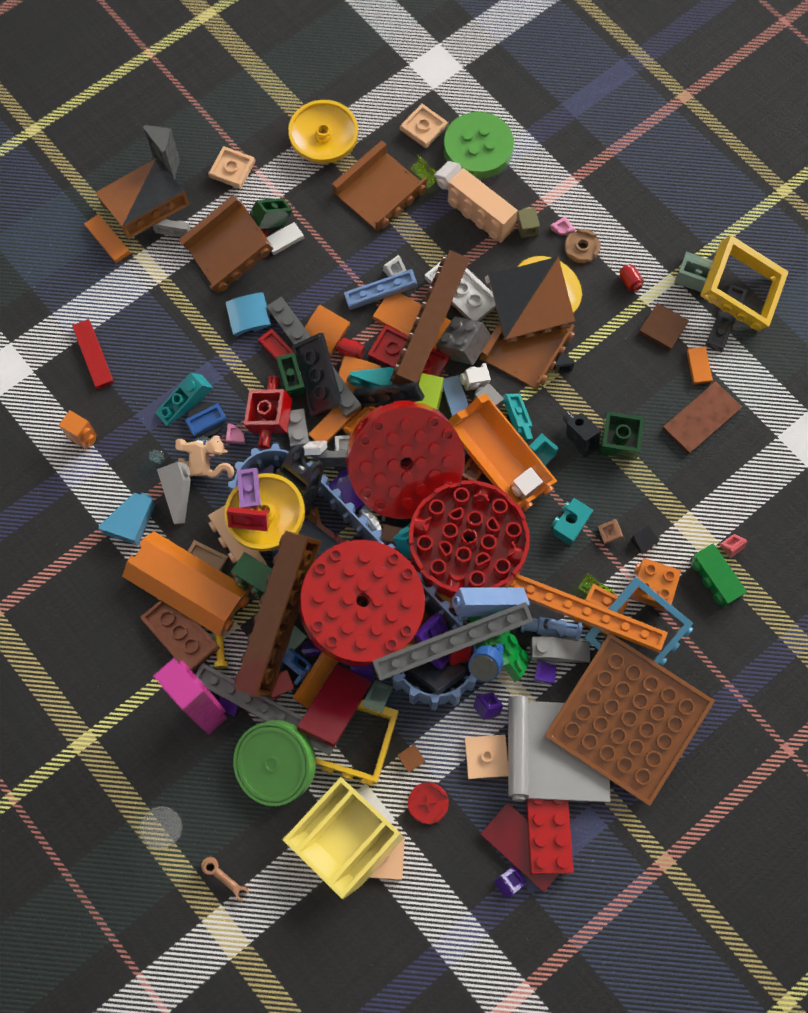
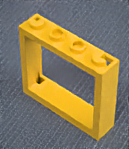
(755, 261)
(349, 773)

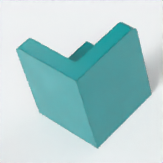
(544, 449)

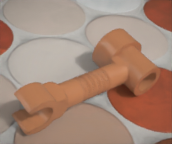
(219, 874)

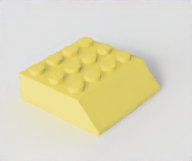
(343, 838)

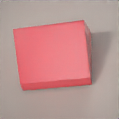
(733, 545)

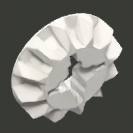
(372, 521)

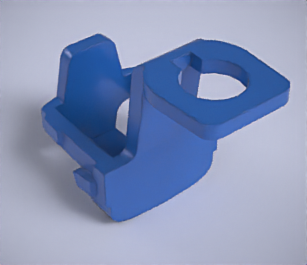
(291, 660)

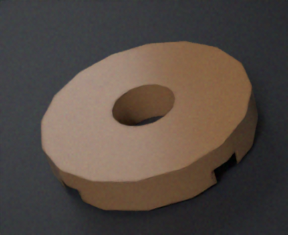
(580, 255)

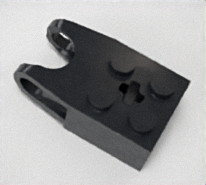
(305, 478)

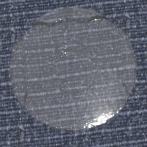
(161, 827)

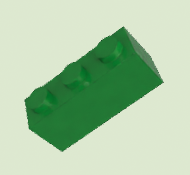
(717, 575)

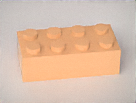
(482, 205)

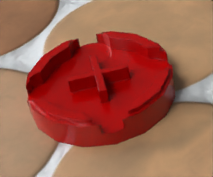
(428, 803)

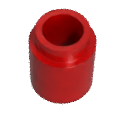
(631, 278)
(350, 348)

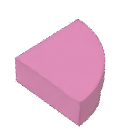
(562, 227)
(234, 435)

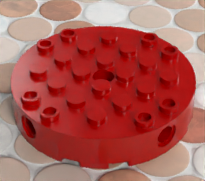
(387, 438)
(472, 512)
(368, 573)

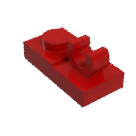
(248, 519)

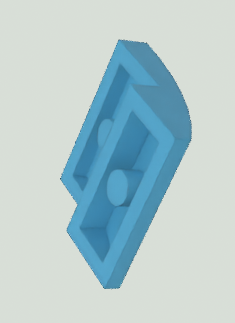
(248, 313)

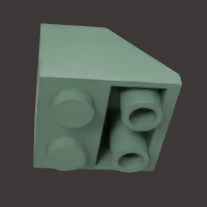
(693, 271)

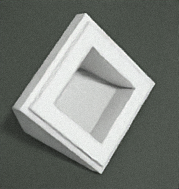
(394, 266)

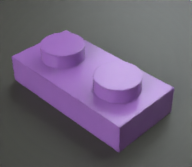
(249, 488)

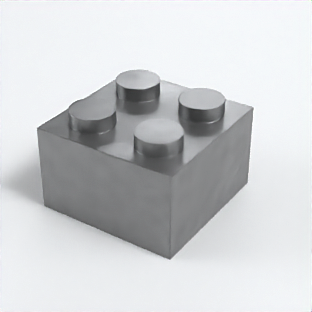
(464, 340)

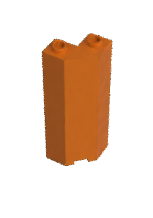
(499, 449)
(186, 583)

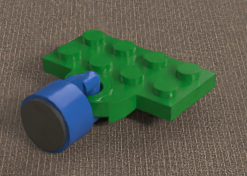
(498, 653)

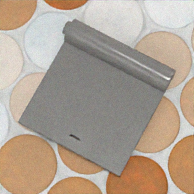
(540, 766)

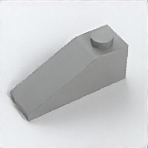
(176, 488)
(559, 650)

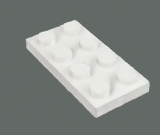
(472, 296)

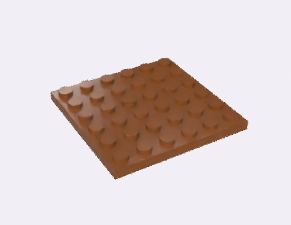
(629, 719)

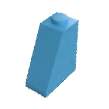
(129, 519)

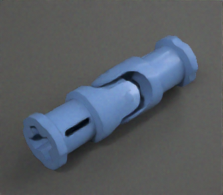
(554, 628)

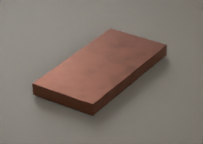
(702, 418)
(180, 635)

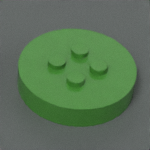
(479, 144)
(274, 762)

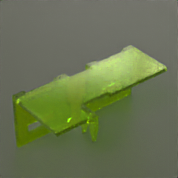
(421, 171)
(587, 585)

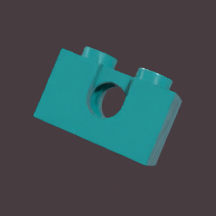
(566, 531)

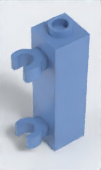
(486, 601)

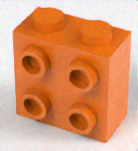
(658, 577)

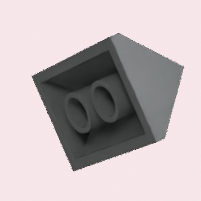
(163, 147)

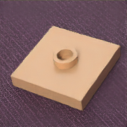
(423, 126)
(231, 167)
(486, 756)
(393, 865)

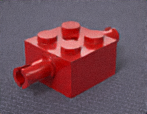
(268, 412)

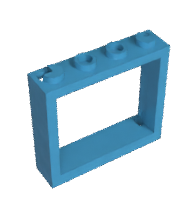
(673, 644)

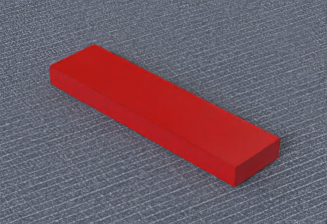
(93, 354)

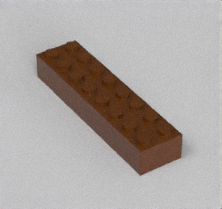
(430, 319)
(276, 615)

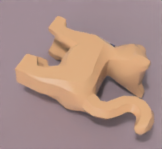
(199, 457)

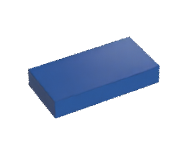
(206, 420)

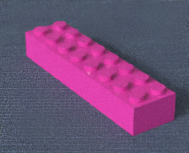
(191, 695)

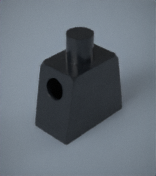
(582, 433)

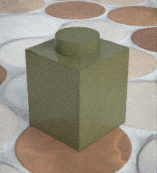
(528, 222)

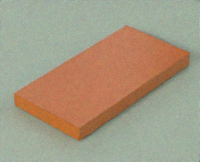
(400, 313)

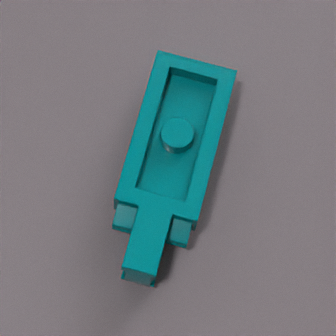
(518, 415)

